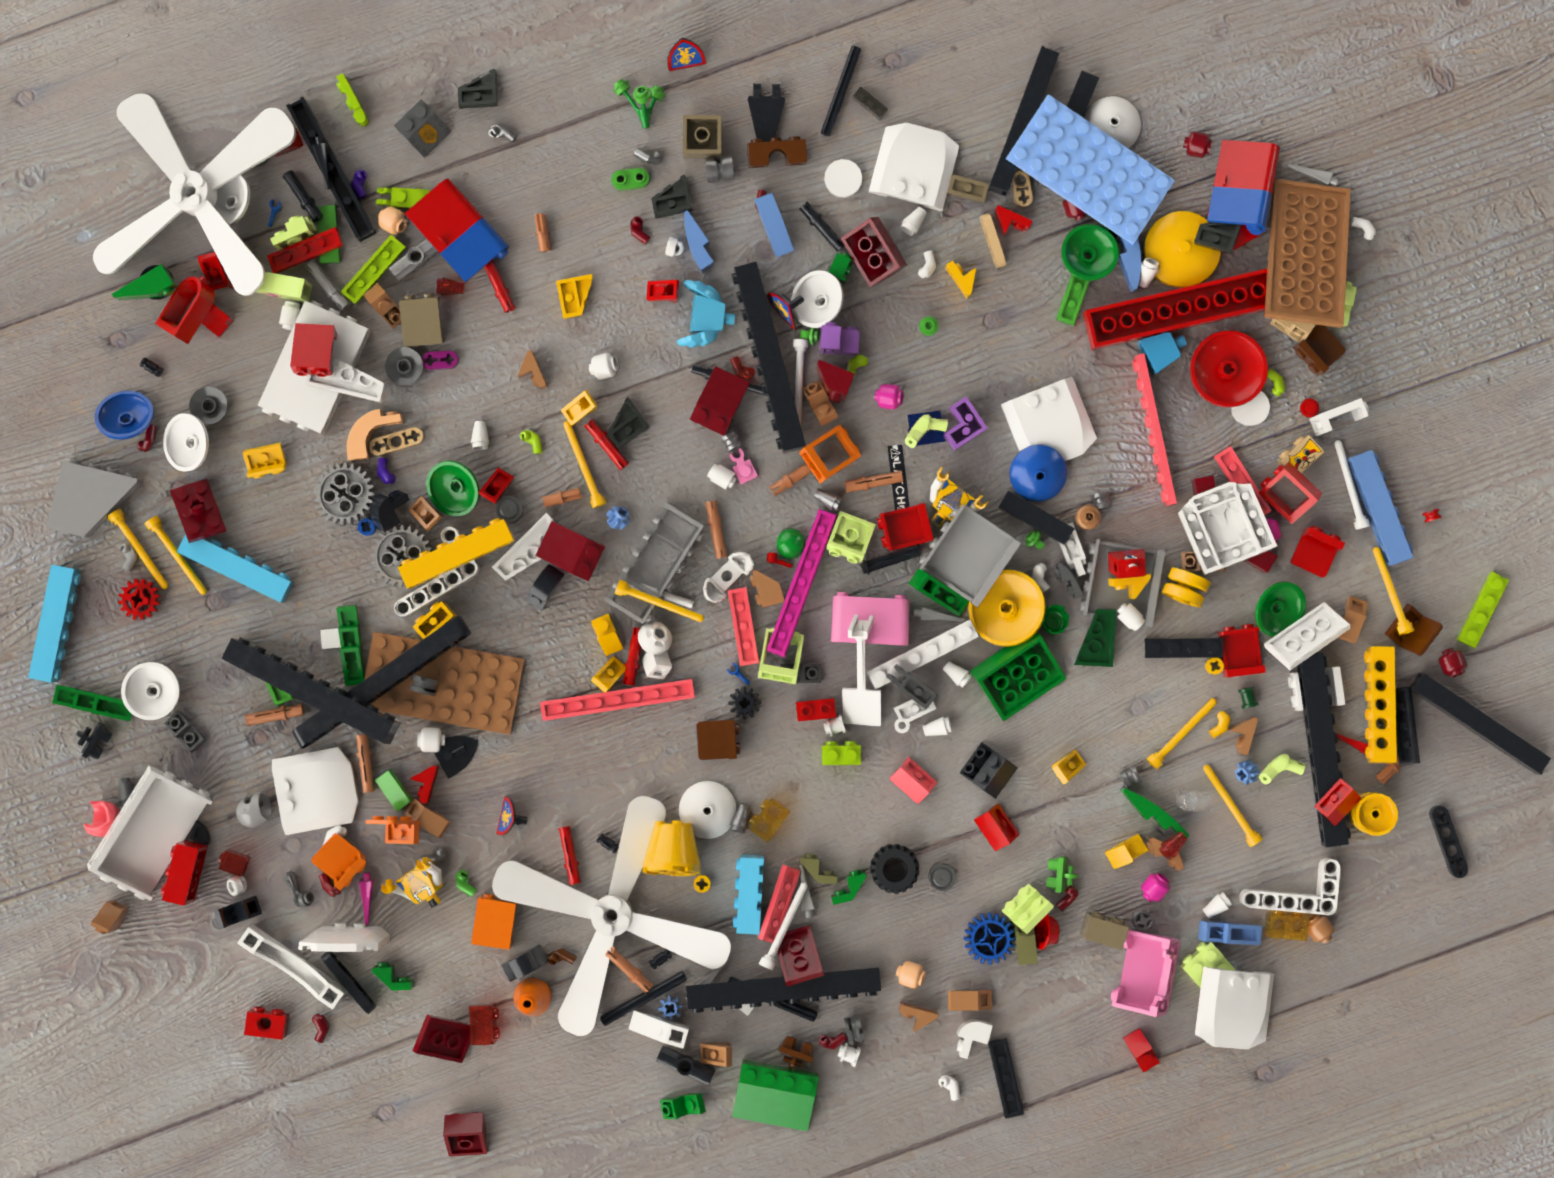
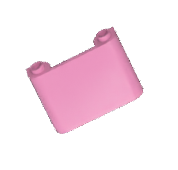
(889, 614)
(1147, 973)

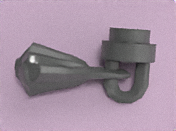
(304, 898)

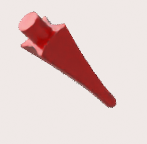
(1360, 746)

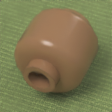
(1081, 519)
(1320, 928)

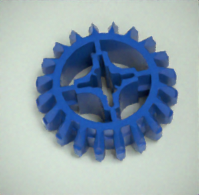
(997, 936)

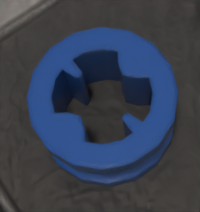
(361, 528)

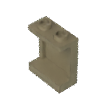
(421, 320)

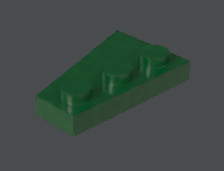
(1099, 640)

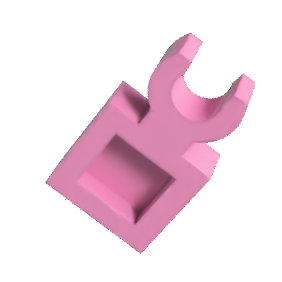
(744, 469)

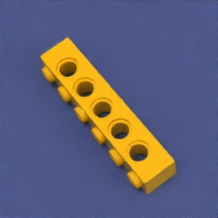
(1387, 696)

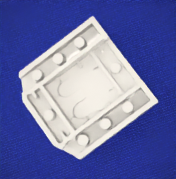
(915, 165)
(1051, 418)
(1226, 526)
(315, 790)
(346, 938)
(1234, 1007)

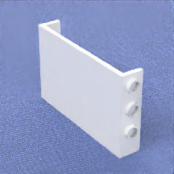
(287, 392)
(146, 830)

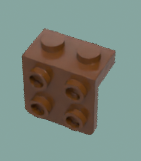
(1319, 350)
(1423, 635)
(717, 739)

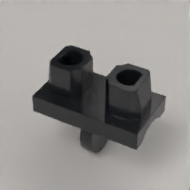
(90, 748)

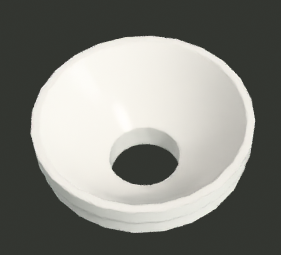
(651, 642)

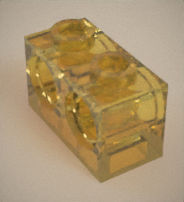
(773, 821)
(1286, 930)

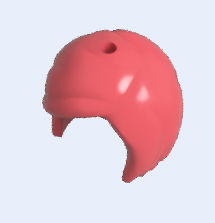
(104, 816)

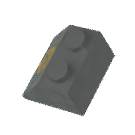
(422, 128)

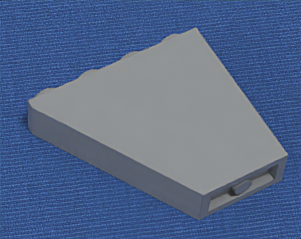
(87, 497)

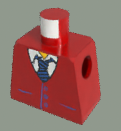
(1129, 563)

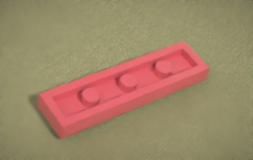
(1235, 472)
(743, 626)
(779, 903)

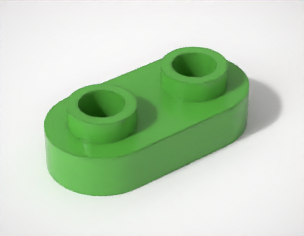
(630, 181)

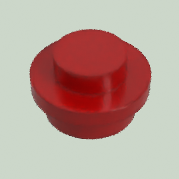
(1309, 408)

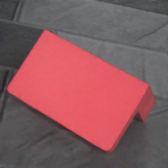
(913, 780)

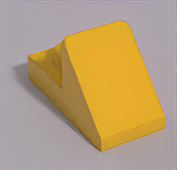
(964, 282)
(579, 408)
(1134, 584)
(607, 634)
(609, 674)
(1068, 766)
(1126, 851)

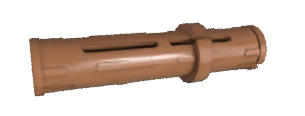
(790, 479)
(873, 481)
(716, 529)
(281, 713)
(365, 763)
(635, 975)

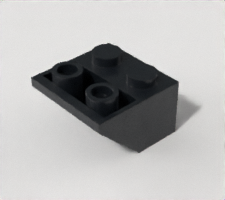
(988, 770)

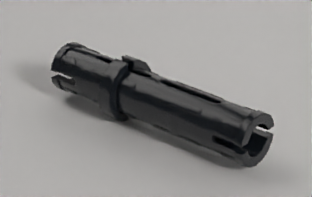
(306, 201)
(818, 222)

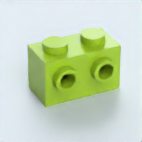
(841, 754)

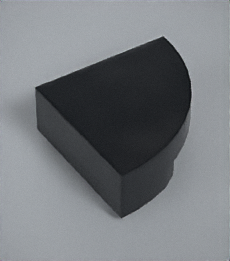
(200, 833)

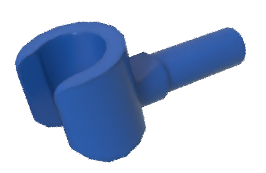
(274, 210)
(739, 674)

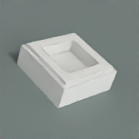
(330, 638)

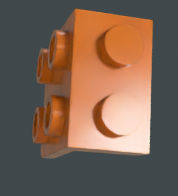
(398, 831)
(339, 860)

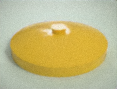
(1173, 246)
(1010, 610)

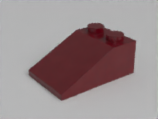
(719, 401)
(570, 551)

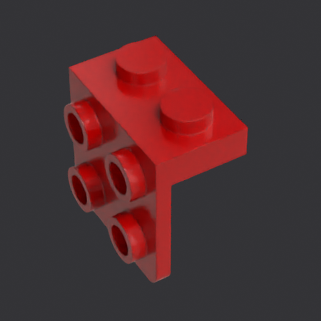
(1316, 551)

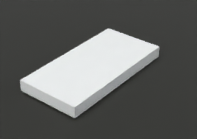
(1307, 636)

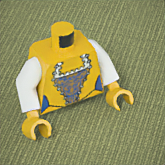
(947, 495)
(418, 883)

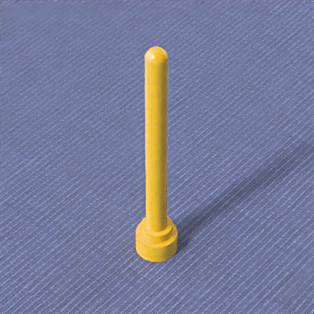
(596, 499)
(117, 518)
(155, 525)
(624, 589)
(1404, 626)
(1157, 759)
(1251, 835)

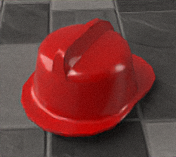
(1047, 932)

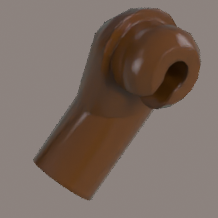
(559, 955)

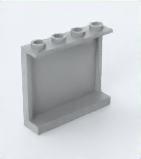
(969, 554)
(1101, 595)

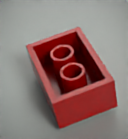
(184, 872)

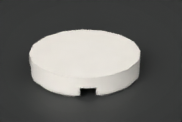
(843, 178)
(1252, 412)

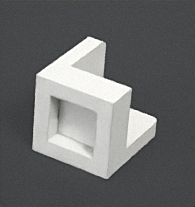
(656, 665)

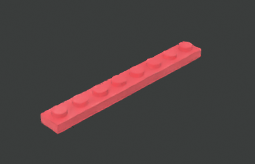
(1152, 422)
(617, 699)

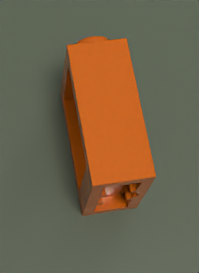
(816, 464)

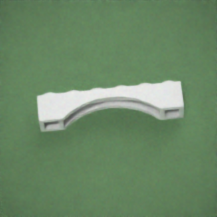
(923, 653)
(310, 977)

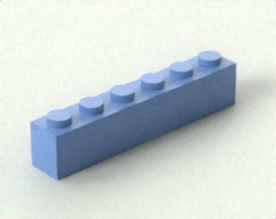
(1379, 508)

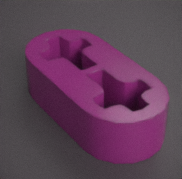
(440, 365)

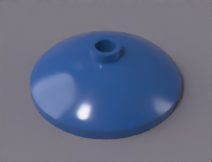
(122, 408)
(1033, 461)

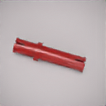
(502, 292)
(601, 438)
(633, 659)
(569, 855)

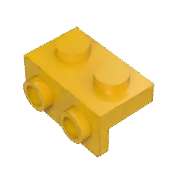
(264, 460)

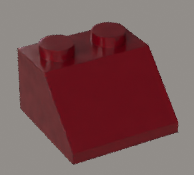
(465, 1134)

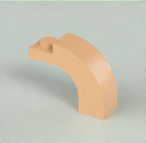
(363, 429)

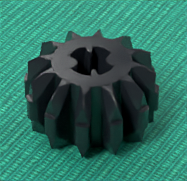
(749, 707)

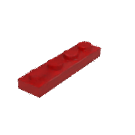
(305, 250)

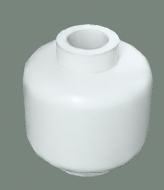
(603, 366)
(430, 739)

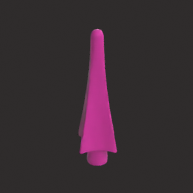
(366, 888)

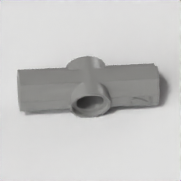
(405, 265)

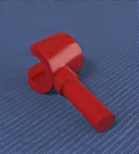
(772, 558)

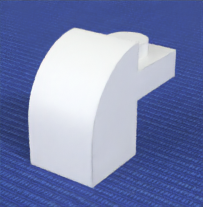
(972, 1030)

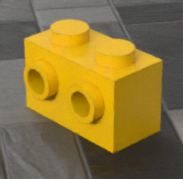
(435, 619)

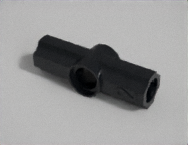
(697, 1070)

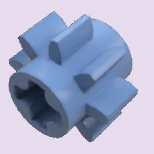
(618, 517)
(1247, 772)
(672, 1012)

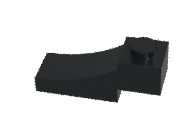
(1082, 92)

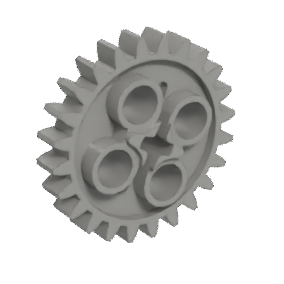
(353, 479)
(410, 541)

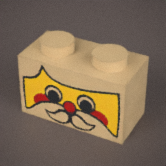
(1302, 454)

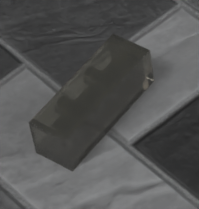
(870, 103)

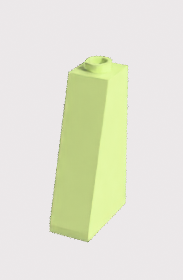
(286, 287)

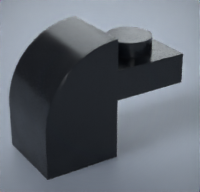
(383, 509)
(544, 587)
(237, 912)
(524, 963)

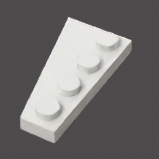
(348, 381)
(524, 550)

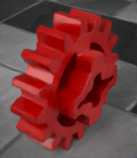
(137, 606)

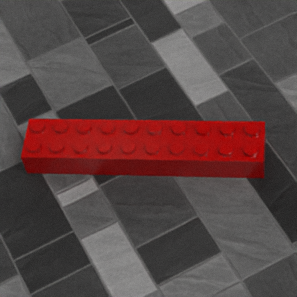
(1176, 309)

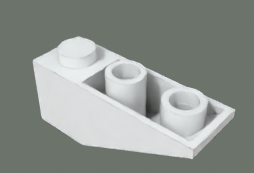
(659, 1028)

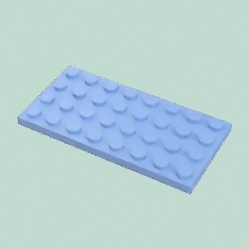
(1090, 169)

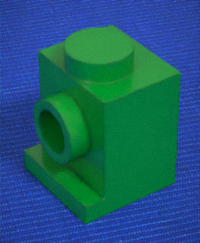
(841, 266)

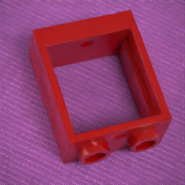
(1300, 481)

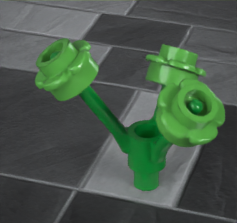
(641, 95)

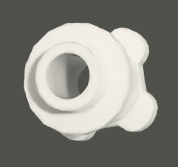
(834, 726)
(849, 1054)

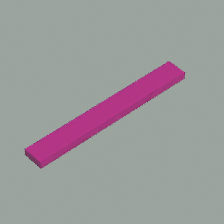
(801, 583)

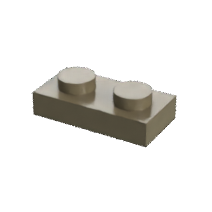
(968, 188)

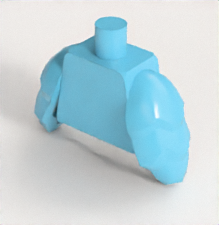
(706, 315)

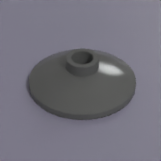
(395, 363)
(200, 401)

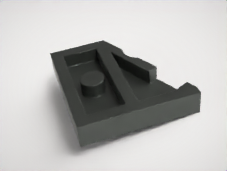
(479, 92)
(673, 199)
(1218, 236)
(627, 425)

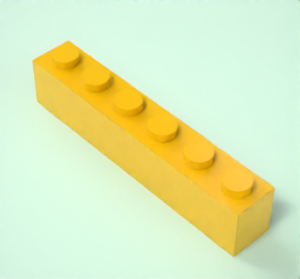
(455, 554)

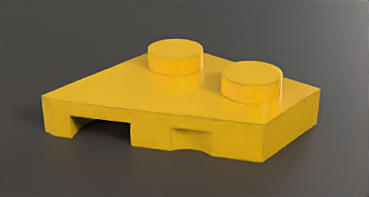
(573, 295)

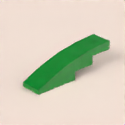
(351, 644)
(91, 702)
(1148, 809)

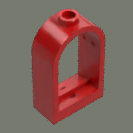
(178, 304)

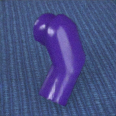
(357, 183)
(383, 473)

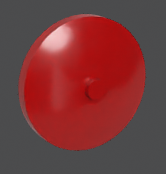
(1228, 369)

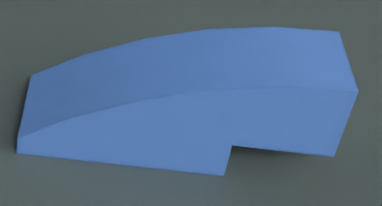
(773, 225)
(697, 243)
(1130, 263)
(1230, 932)

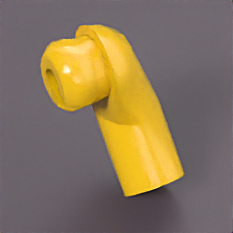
(1223, 724)

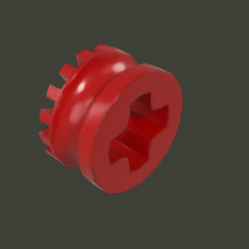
(1432, 515)

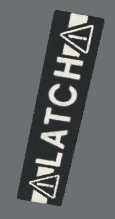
(899, 489)

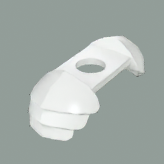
(715, 587)

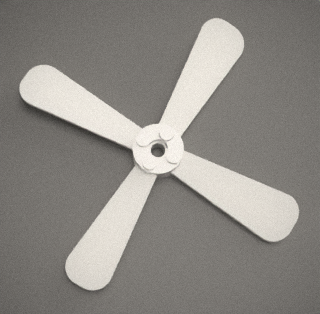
(257, 142)
(529, 887)

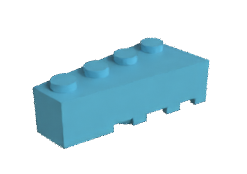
(749, 894)

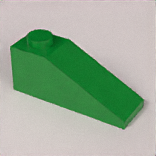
(152, 284)
(938, 592)

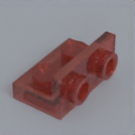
(483, 1024)

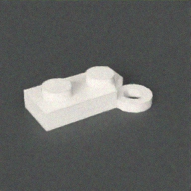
(908, 712)

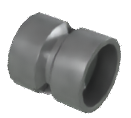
(719, 169)

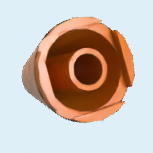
(532, 996)

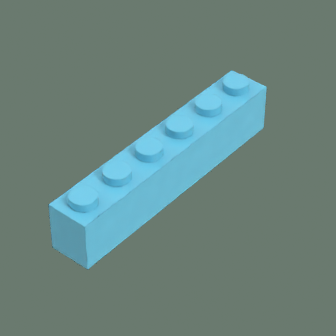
(238, 568)
(54, 623)

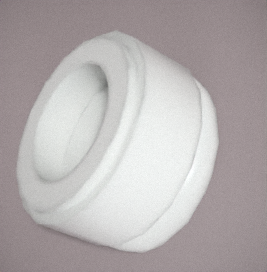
(671, 245)
(236, 885)

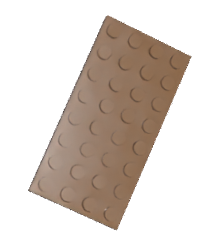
(1308, 253)
(472, 690)

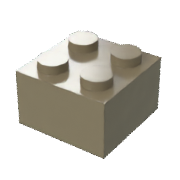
(702, 136)
(1104, 930)

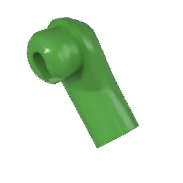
(463, 883)

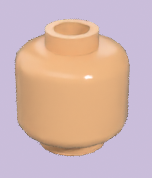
(392, 220)
(911, 974)

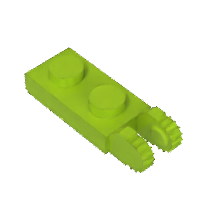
(352, 101)
(401, 197)

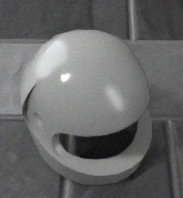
(249, 812)

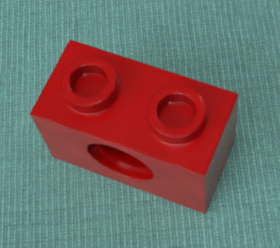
(815, 709)
(255, 1027)

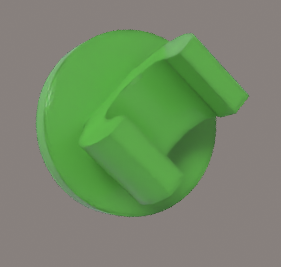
(928, 326)
(812, 335)
(1033, 538)

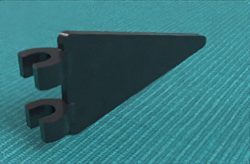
(766, 111)

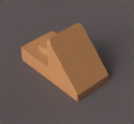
(531, 366)
(425, 513)
(1247, 730)
(923, 1015)
(716, 1053)

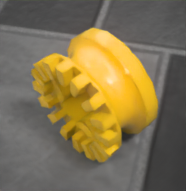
(1208, 667)
(697, 887)

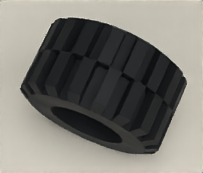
(904, 882)

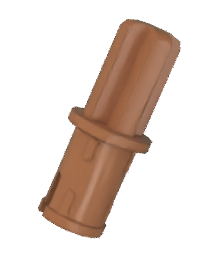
(542, 232)
(561, 497)
(1388, 771)

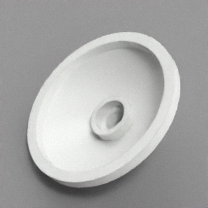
(1127, 117)
(233, 200)
(814, 289)
(186, 442)
(138, 694)
(709, 795)

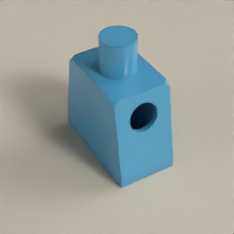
(1161, 350)

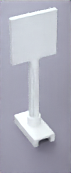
(860, 704)

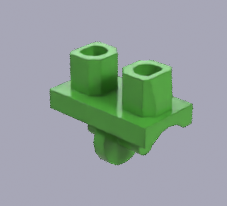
(1060, 865)

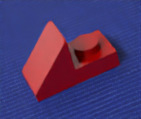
(1006, 217)
(213, 270)
(663, 290)
(496, 485)
(427, 777)
(1141, 1050)

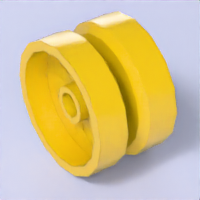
(1186, 587)
(1382, 821)

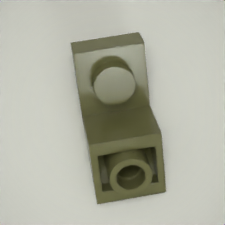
(811, 863)
(1025, 947)

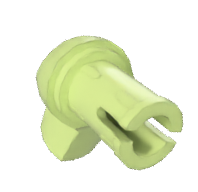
(922, 426)
(1278, 765)

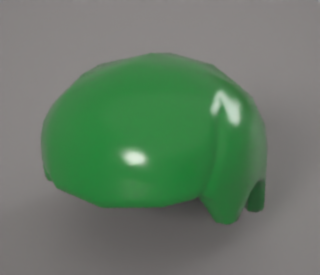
(790, 543)
(1055, 619)

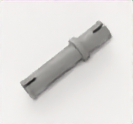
(333, 292)

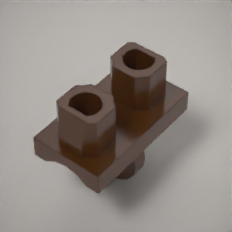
(804, 1054)

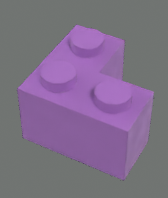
(838, 340)
(969, 424)

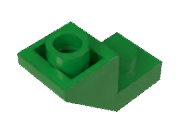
(854, 881)
(386, 974)
(682, 1105)

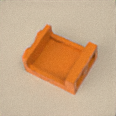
(493, 922)

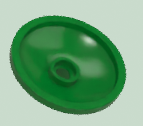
(1093, 241)
(445, 491)
(1279, 607)

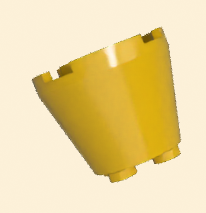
(672, 850)

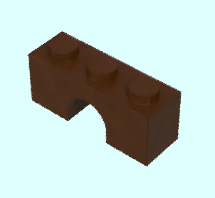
(792, 149)

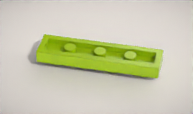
(373, 269)
(1482, 610)

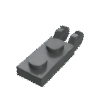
(913, 687)

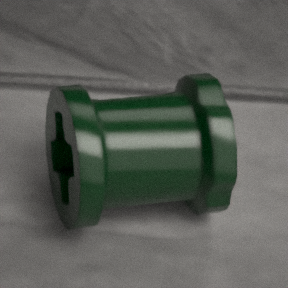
(1248, 697)

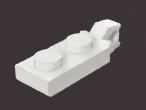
(1074, 553)

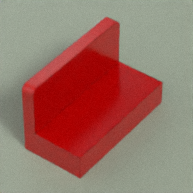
(217, 321)
(1338, 802)
(997, 827)

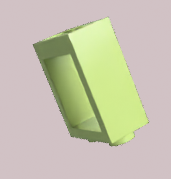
(779, 673)

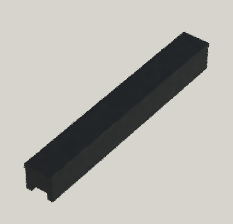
(1028, 106)
(338, 180)
(1480, 724)

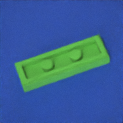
(327, 222)
(1072, 300)

